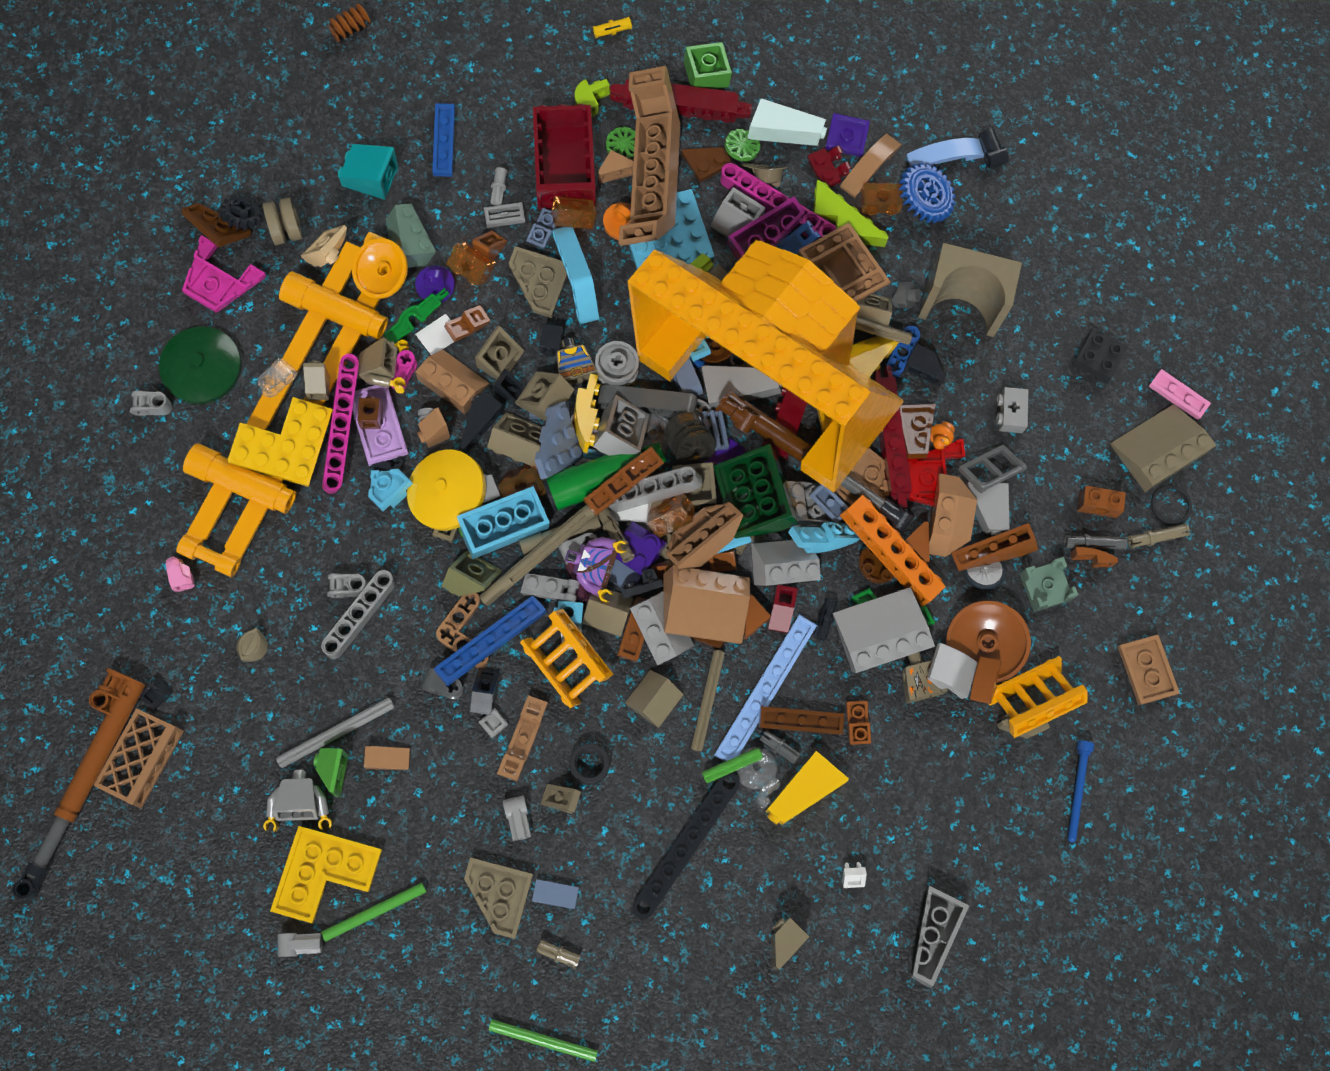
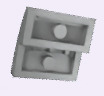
(952, 670)

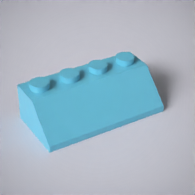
(503, 522)

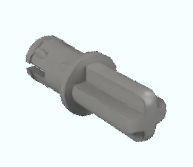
(498, 186)

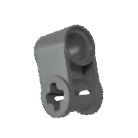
(434, 684)

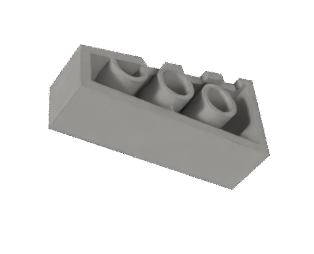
(938, 929)

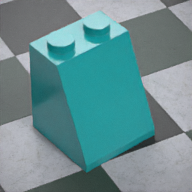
(369, 169)

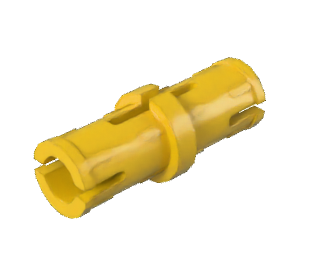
(600, 29)

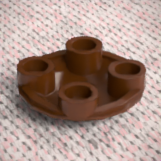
(873, 568)

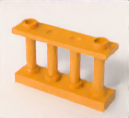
(585, 654)
(1038, 714)

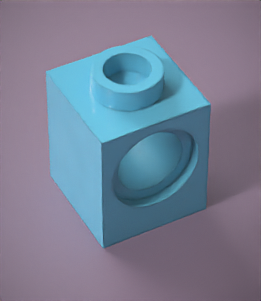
(577, 609)

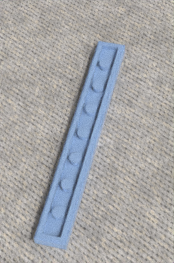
(766, 689)

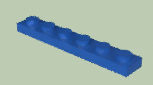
(489, 640)

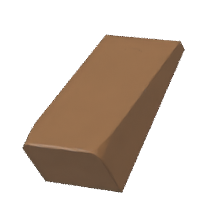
(386, 758)

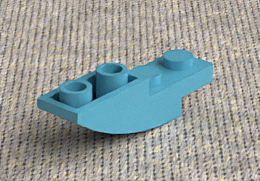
(823, 539)

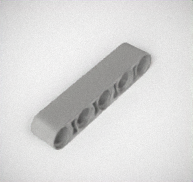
(661, 490)
(348, 619)

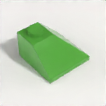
(331, 767)

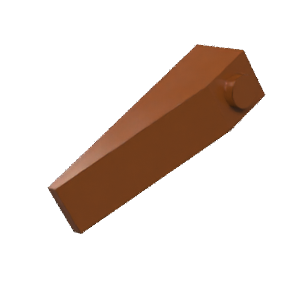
(997, 548)

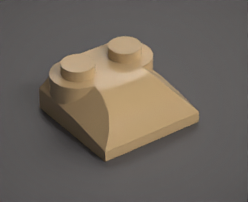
(325, 247)

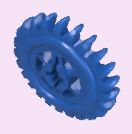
(922, 195)

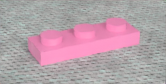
(1179, 394)

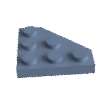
(558, 442)

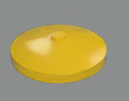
(444, 488)

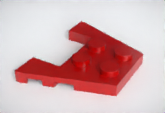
(925, 471)

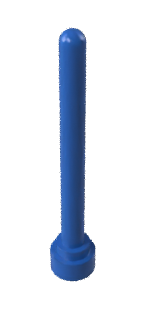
(1084, 750)

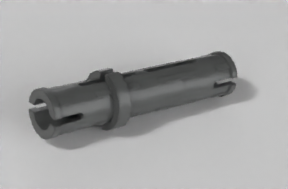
(1097, 542)

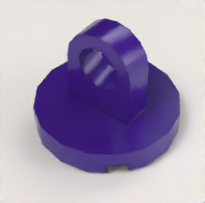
(433, 280)

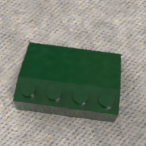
(758, 491)

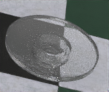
(756, 779)

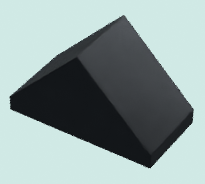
(508, 388)

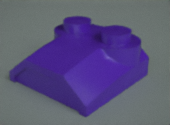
(644, 545)

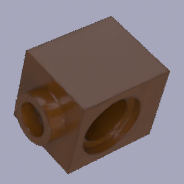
(372, 420)

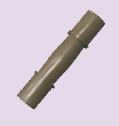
(529, 543)

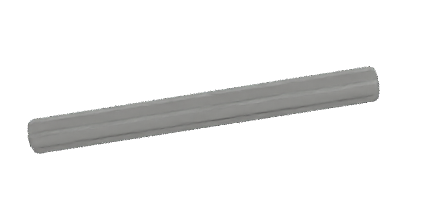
(334, 732)

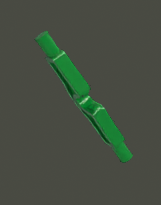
(421, 312)

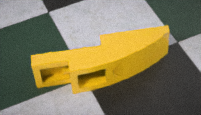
(585, 414)

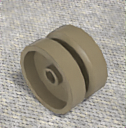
(282, 221)

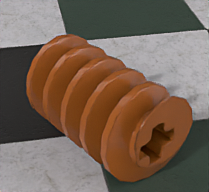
(348, 21)

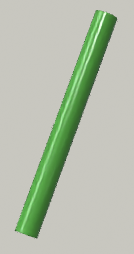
(373, 912)
(543, 1040)

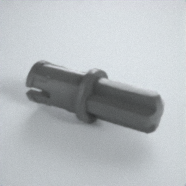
(779, 746)

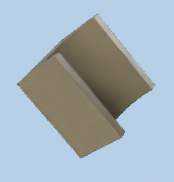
(974, 277)

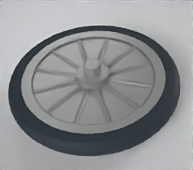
(986, 576)

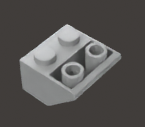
(736, 212)

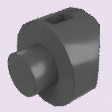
(906, 295)

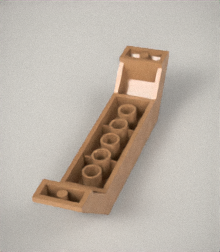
(654, 157)

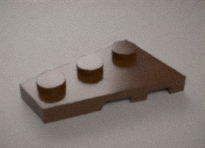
(212, 225)

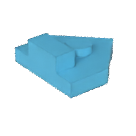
(388, 487)

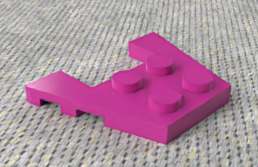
(213, 286)

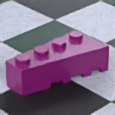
(768, 228)

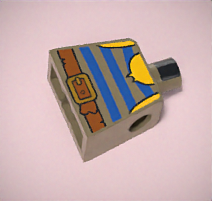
(574, 362)

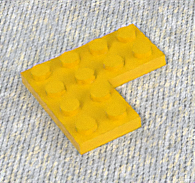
(287, 455)
(313, 862)

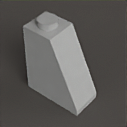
(992, 508)

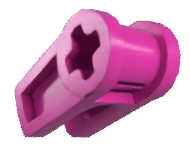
(405, 370)

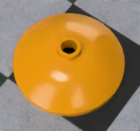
(370, 267)

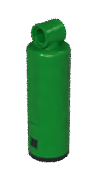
(579, 481)

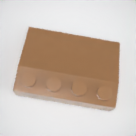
(705, 604)

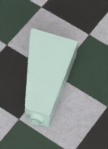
(785, 125)

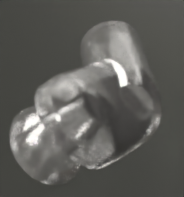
(765, 790)

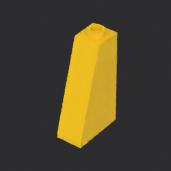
(808, 786)

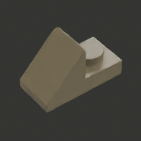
(560, 798)

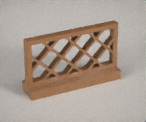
(150, 770)

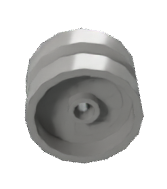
(617, 364)

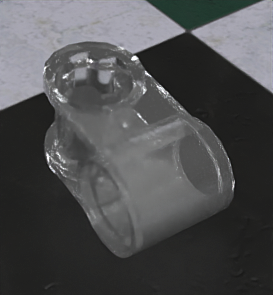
(277, 377)

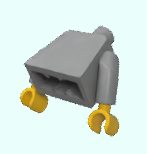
(296, 800)

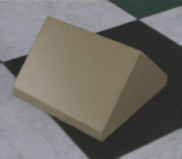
(498, 353)
(609, 616)
(654, 698)

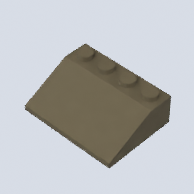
(1162, 446)

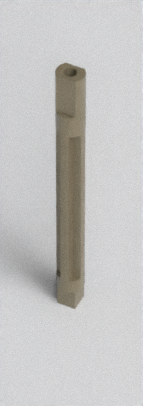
(537, 555)

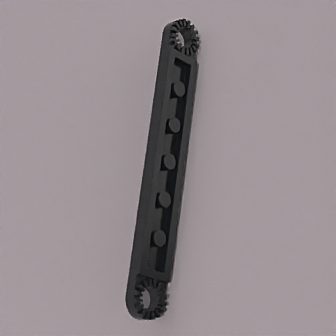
(685, 846)

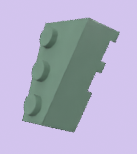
(408, 232)

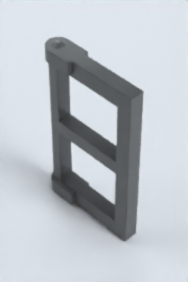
(977, 484)

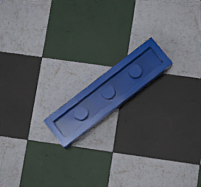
(443, 140)

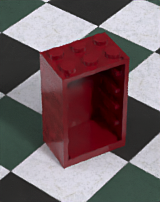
(563, 153)

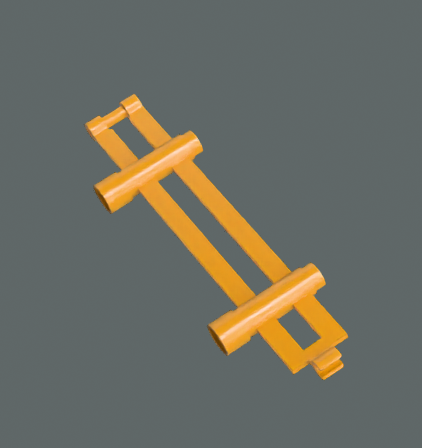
(262, 489)

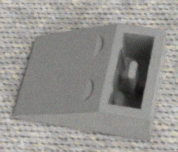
(806, 510)

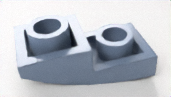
(542, 230)

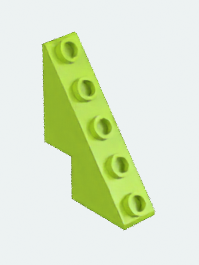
(838, 212)

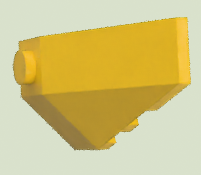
(869, 354)

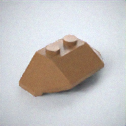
(951, 516)
(705, 536)

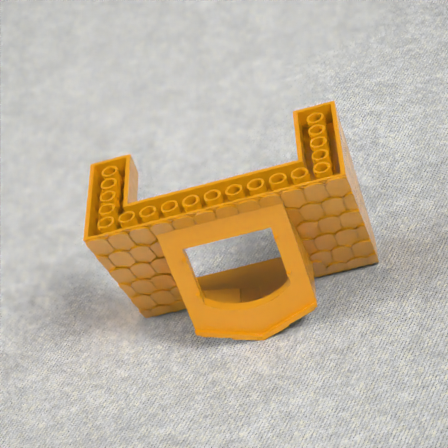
(780, 320)

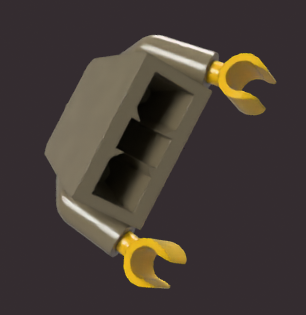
(379, 362)

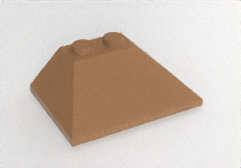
(846, 262)

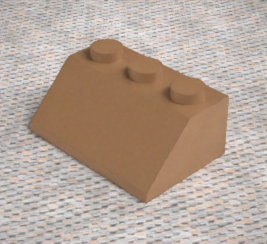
(451, 380)

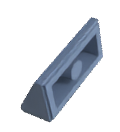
(828, 502)

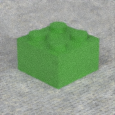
(707, 66)

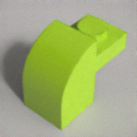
(589, 94)

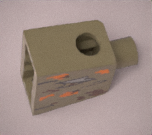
(915, 680)

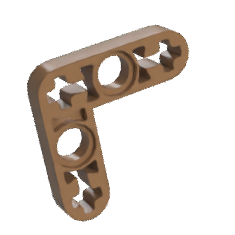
(456, 628)

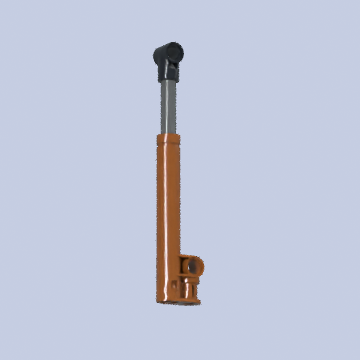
(121, 697)

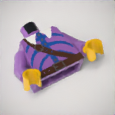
(595, 564)

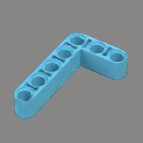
(578, 274)

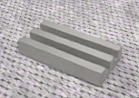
(504, 218)

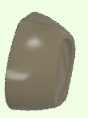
(251, 645)

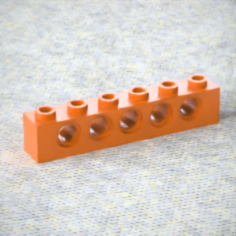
(882, 550)

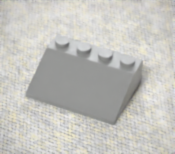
(882, 630)

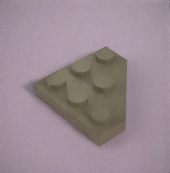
(539, 279)
(499, 893)

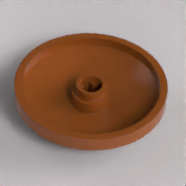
(991, 632)

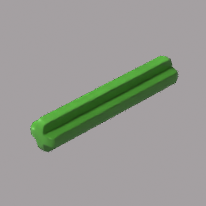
(732, 765)

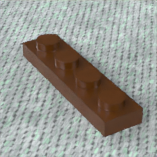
(801, 720)

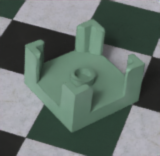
(1047, 585)

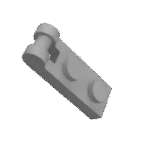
(549, 587)

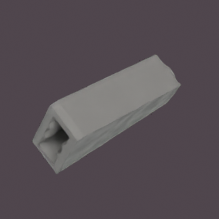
(743, 381)

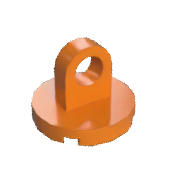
(614, 217)

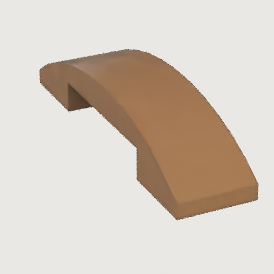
(870, 164)
(523, 738)

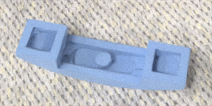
(947, 151)

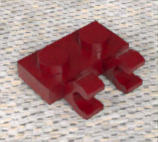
(823, 167)

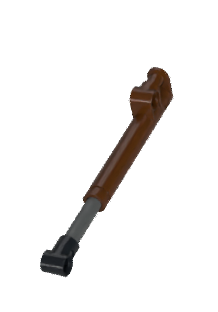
(749, 418)

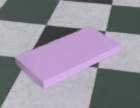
(385, 442)

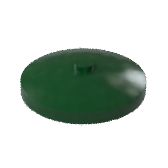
(200, 365)

